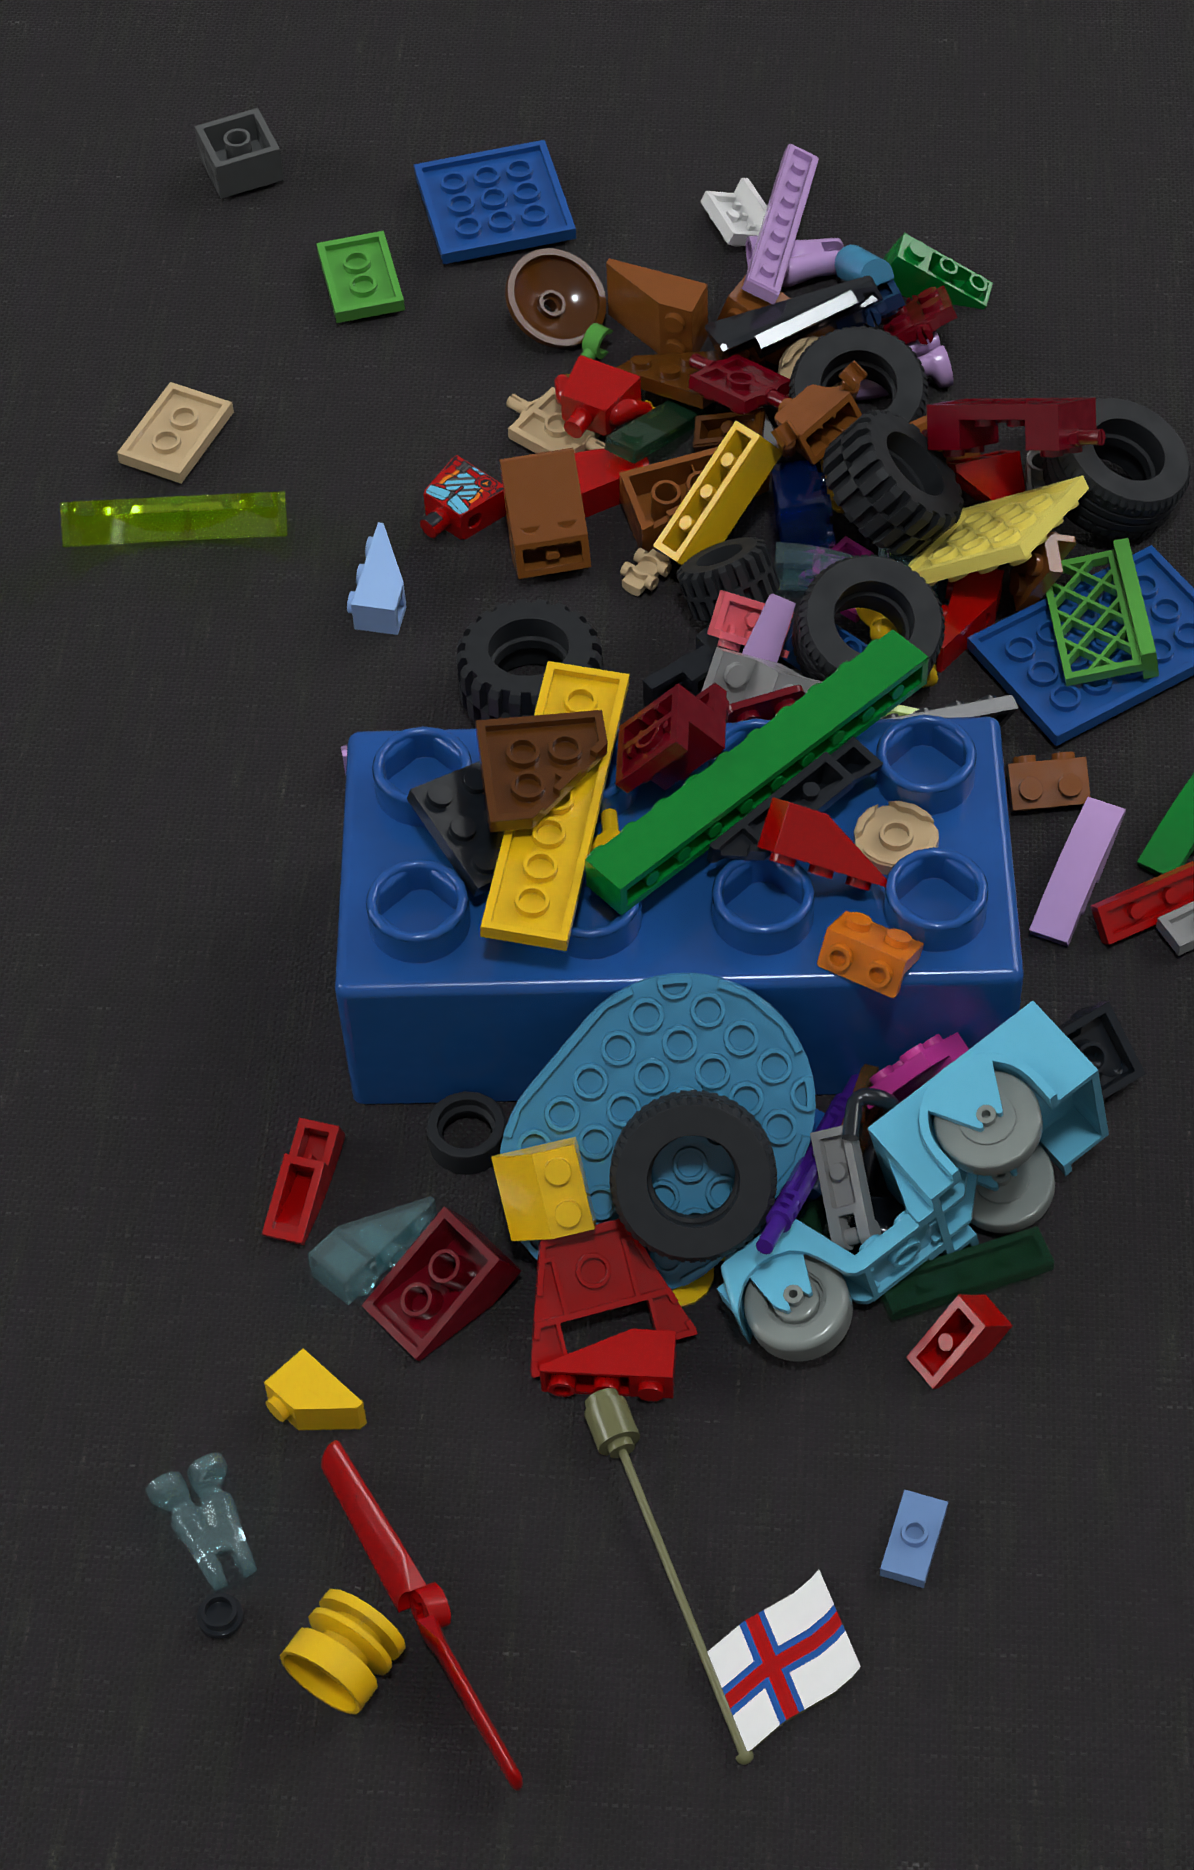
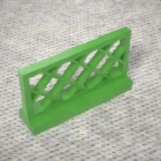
(1132, 616)

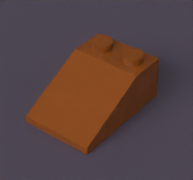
(658, 307)

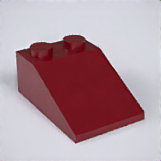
(440, 1284)

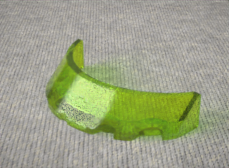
(173, 518)

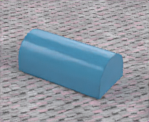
(857, 262)

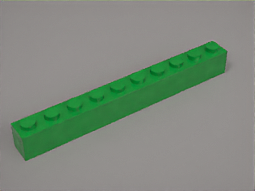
(741, 779)

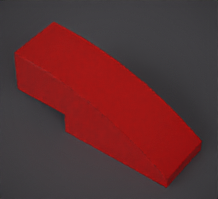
(303, 1181)

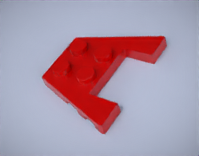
(593, 1275)

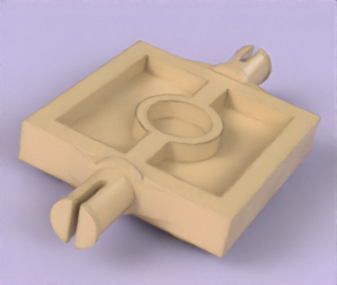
(542, 426)

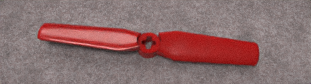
(409, 1590)

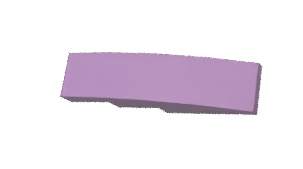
(1077, 871)

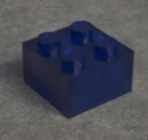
(802, 504)

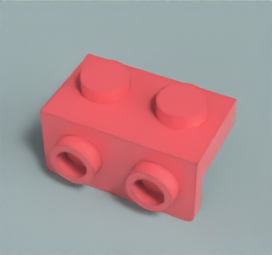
(735, 619)

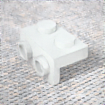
(736, 213)

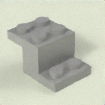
(750, 676)

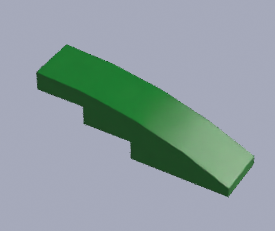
(1173, 837)

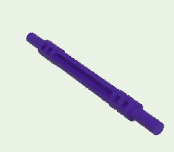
(801, 1178)

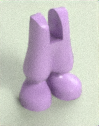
(807, 259)

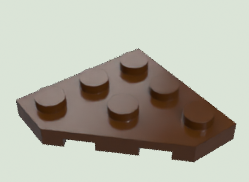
(670, 374)
(535, 763)

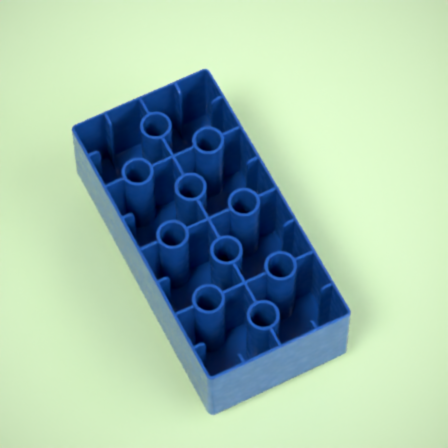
(455, 1012)

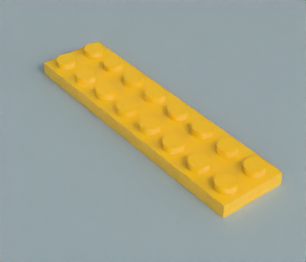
(544, 866)

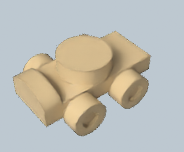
(646, 572)

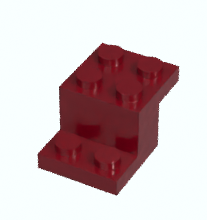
(671, 737)

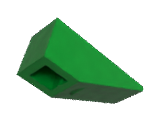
(922, 267)

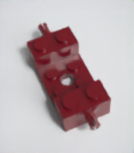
(1050, 424)

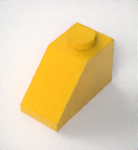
(312, 1397)

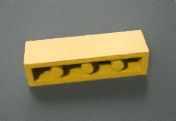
(719, 494)

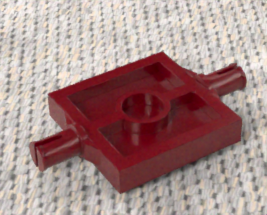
(921, 316)
(737, 383)

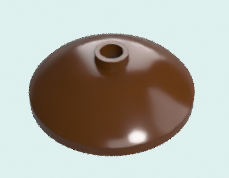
(565, 286)

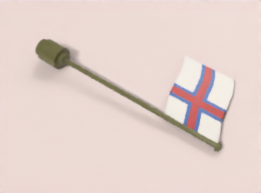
(772, 1661)

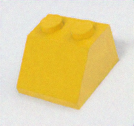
(544, 1191)

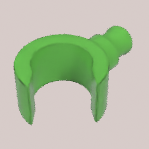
(592, 341)

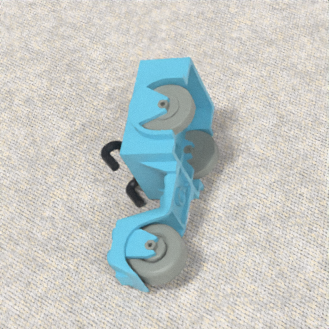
(953, 1155)

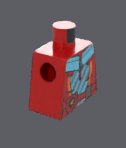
(462, 501)

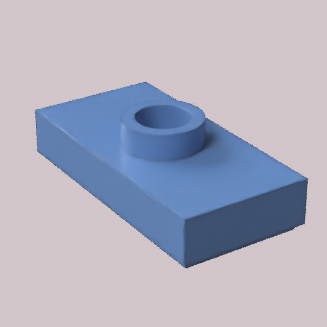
(914, 1538)

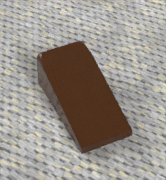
(713, 428)

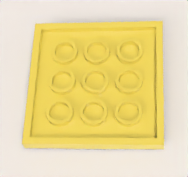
(998, 532)

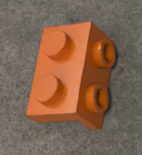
(868, 953)

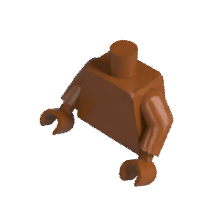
(818, 416)

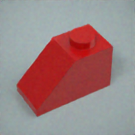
(990, 474)
(959, 1339)

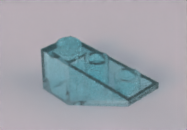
(365, 1248)

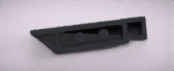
(791, 319)
(814, 787)

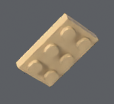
(175, 432)

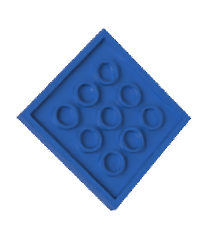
(494, 202)

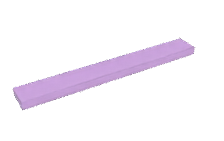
(780, 224)

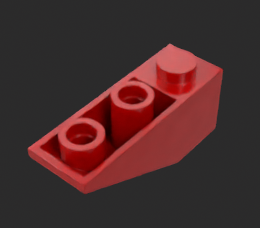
(970, 610)
(814, 838)
(631, 1362)

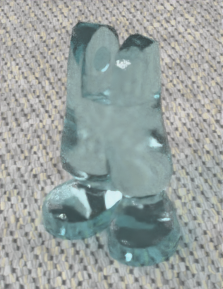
(207, 1528)

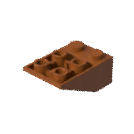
(545, 513)

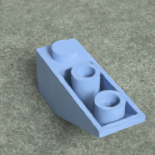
(380, 593)

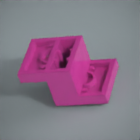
(918, 1066)

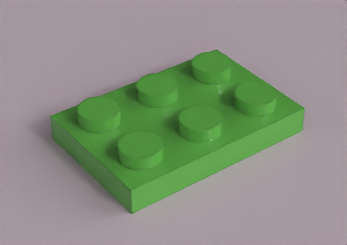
(360, 276)

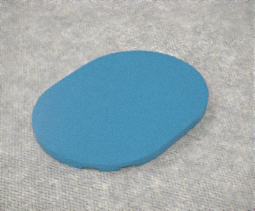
(662, 1040)

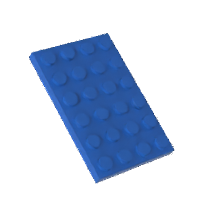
(1027, 662)

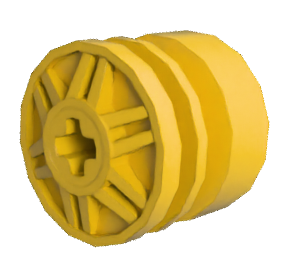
(343, 1651)

